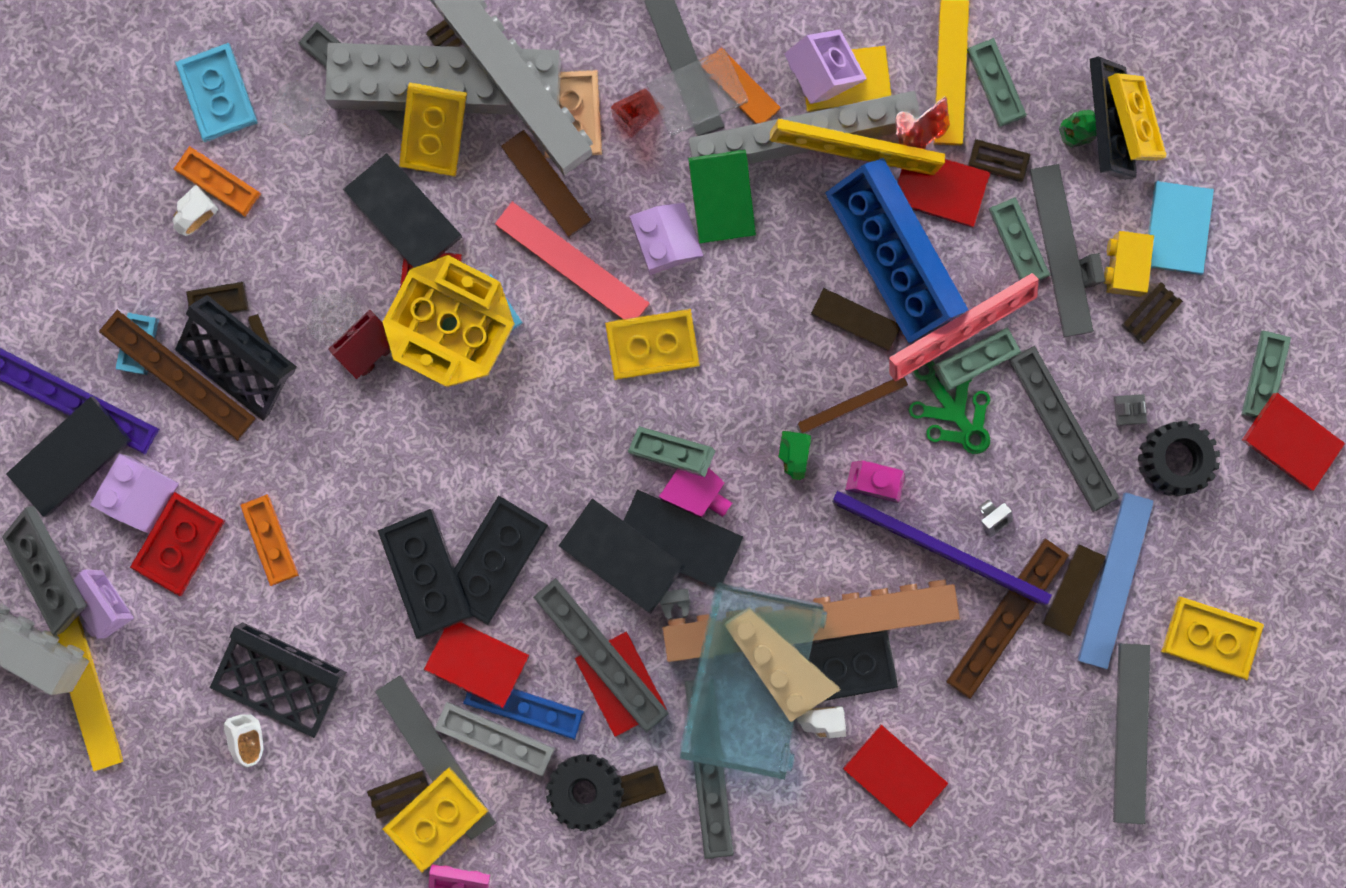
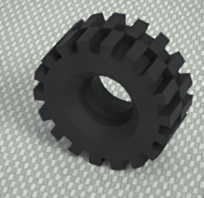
(607, 788)

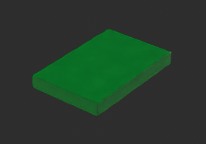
(722, 196)

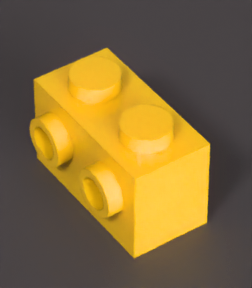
(1129, 263)

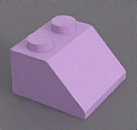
(824, 65)
(665, 237)
(134, 493)
(104, 608)

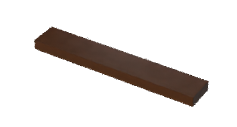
(177, 375)
(1005, 621)

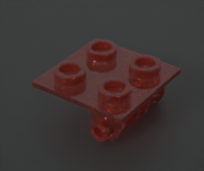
(927, 127)

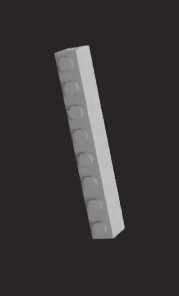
(517, 81)
(865, 118)

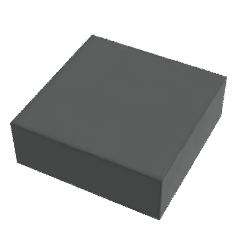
(1092, 270)

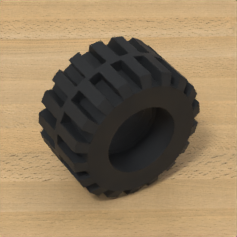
(1200, 447)

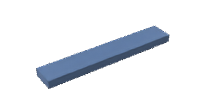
(1115, 580)

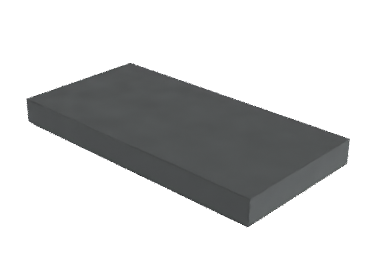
(44, 570)

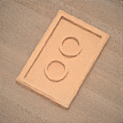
(581, 97)

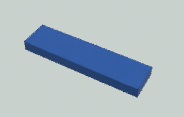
(534, 712)

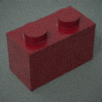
(362, 345)

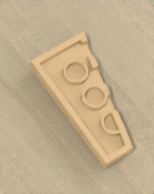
(785, 672)

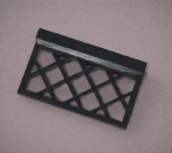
(243, 345)
(281, 654)

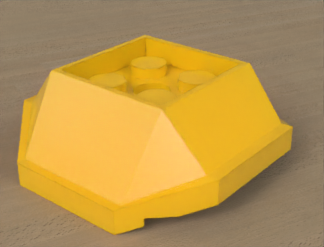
(444, 291)

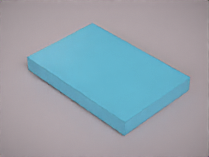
(216, 92)
(1180, 227)

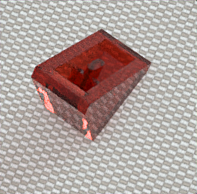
(634, 111)

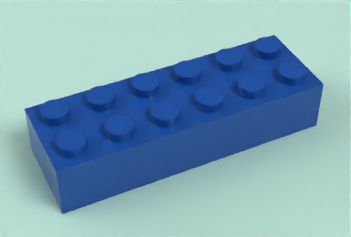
(896, 250)

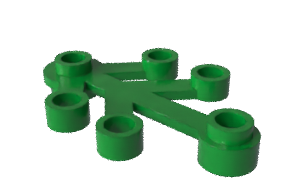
(954, 411)

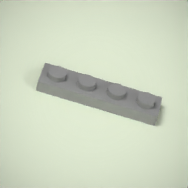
(494, 738)

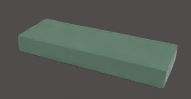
(996, 82)
(1018, 239)
(976, 359)
(1266, 371)
(671, 451)

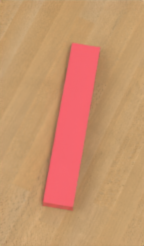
(571, 263)
(963, 327)

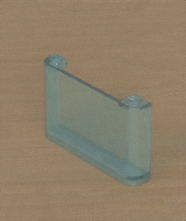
(730, 709)

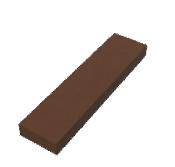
(546, 183)
(851, 405)

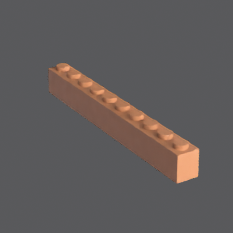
(844, 617)

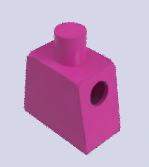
(875, 480)
(696, 493)

